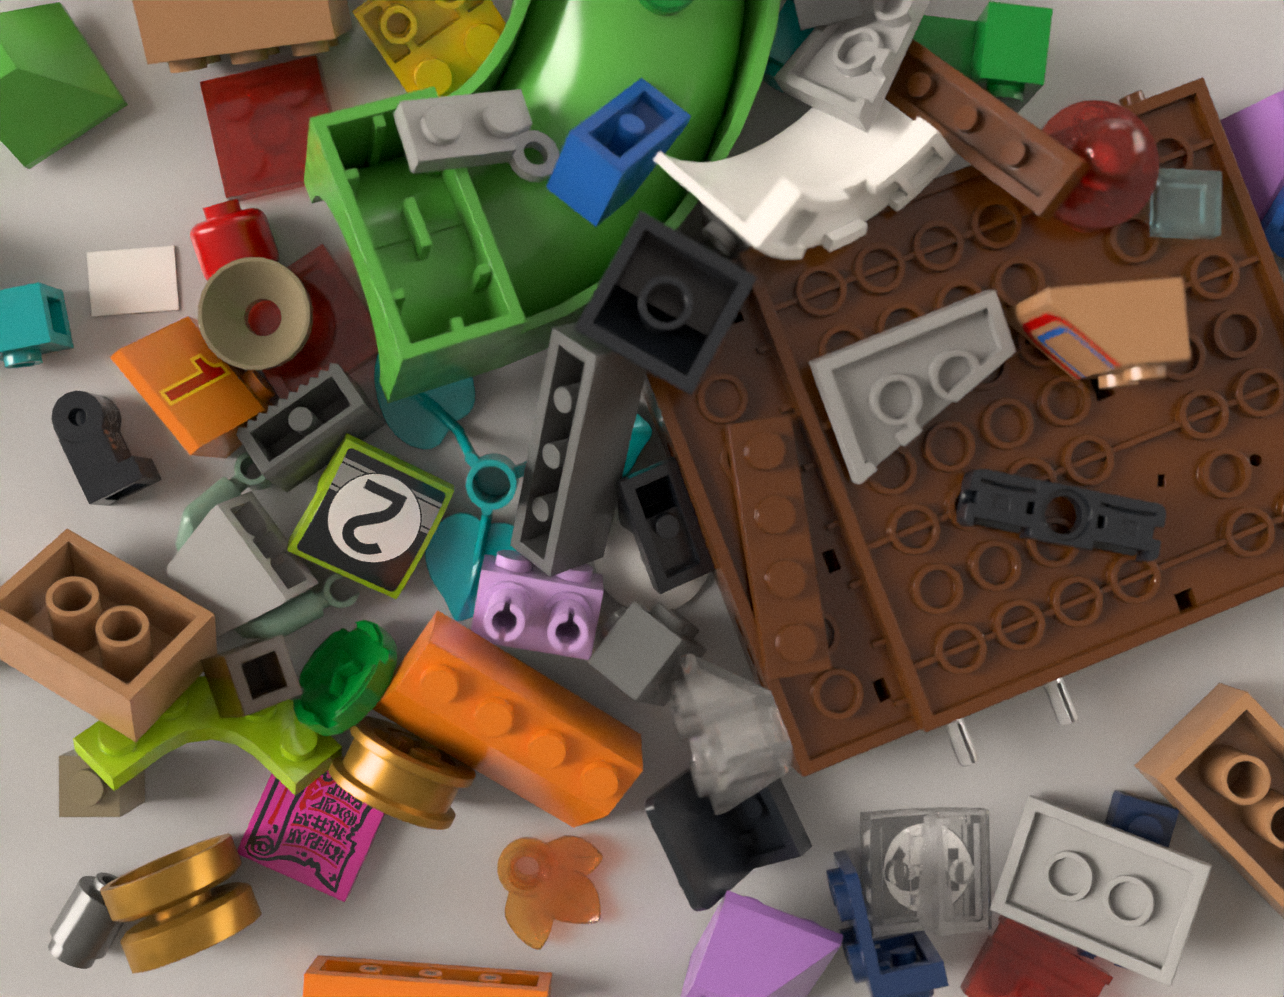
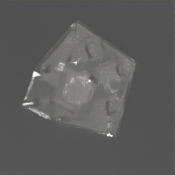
(731, 730)

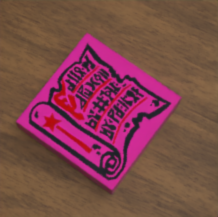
(313, 835)

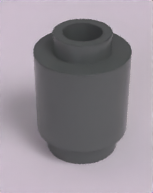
(84, 924)

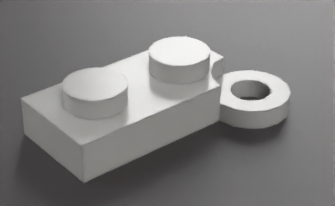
(473, 132)

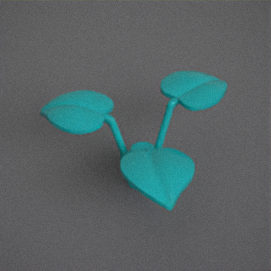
(462, 539)

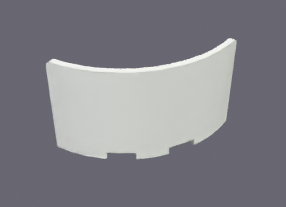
(817, 179)

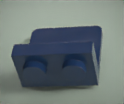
(887, 964)

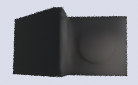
(664, 524)

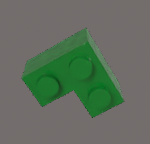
(998, 52)

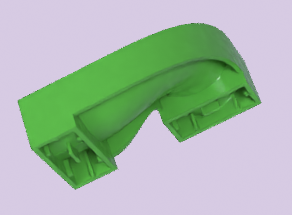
(474, 258)

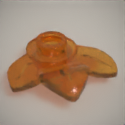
(555, 891)

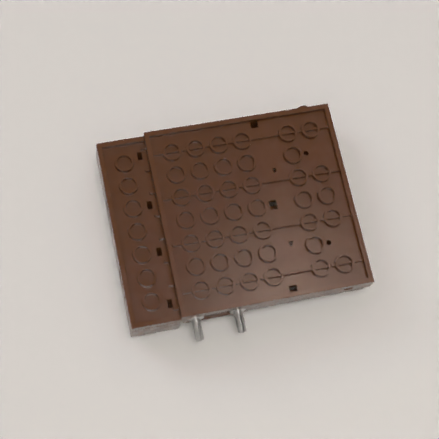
(959, 617)

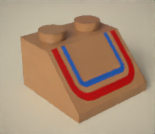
(1108, 329)

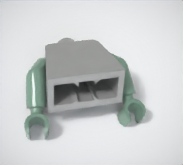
(240, 566)

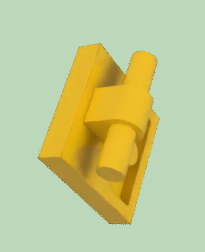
(432, 39)

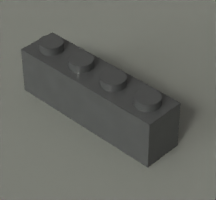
(576, 452)

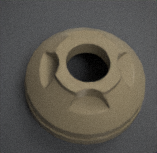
(226, 308)

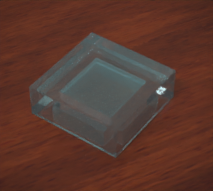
(1186, 204)

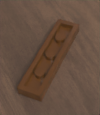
(986, 131)
(777, 547)

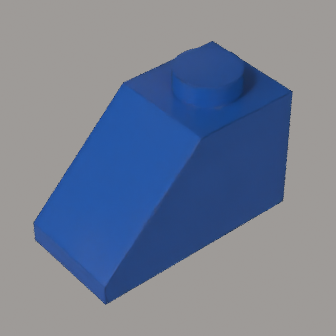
(615, 151)

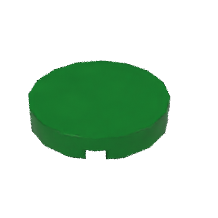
(345, 678)

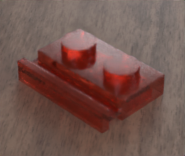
(1029, 964)

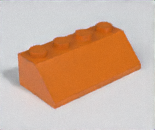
(512, 723)

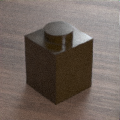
(251, 677)

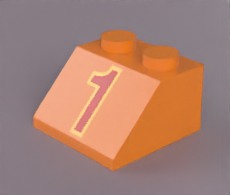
(193, 388)

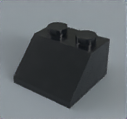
(665, 303)

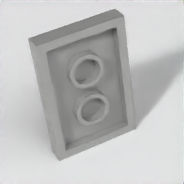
(1101, 889)

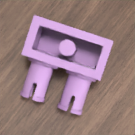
(537, 612)

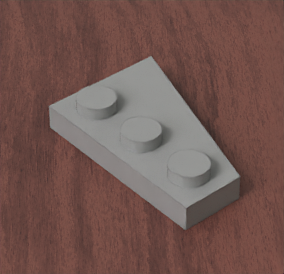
(853, 62)
(904, 376)

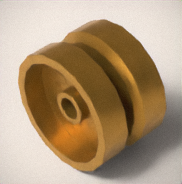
(181, 904)

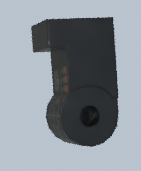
(96, 450)

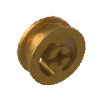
(401, 774)

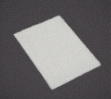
(132, 281)

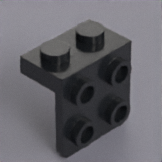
(720, 850)

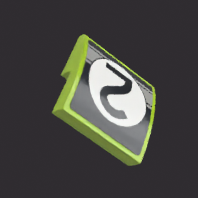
(371, 517)

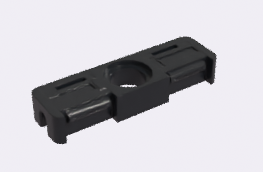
(1020, 503)

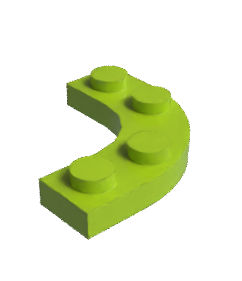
(270, 735)

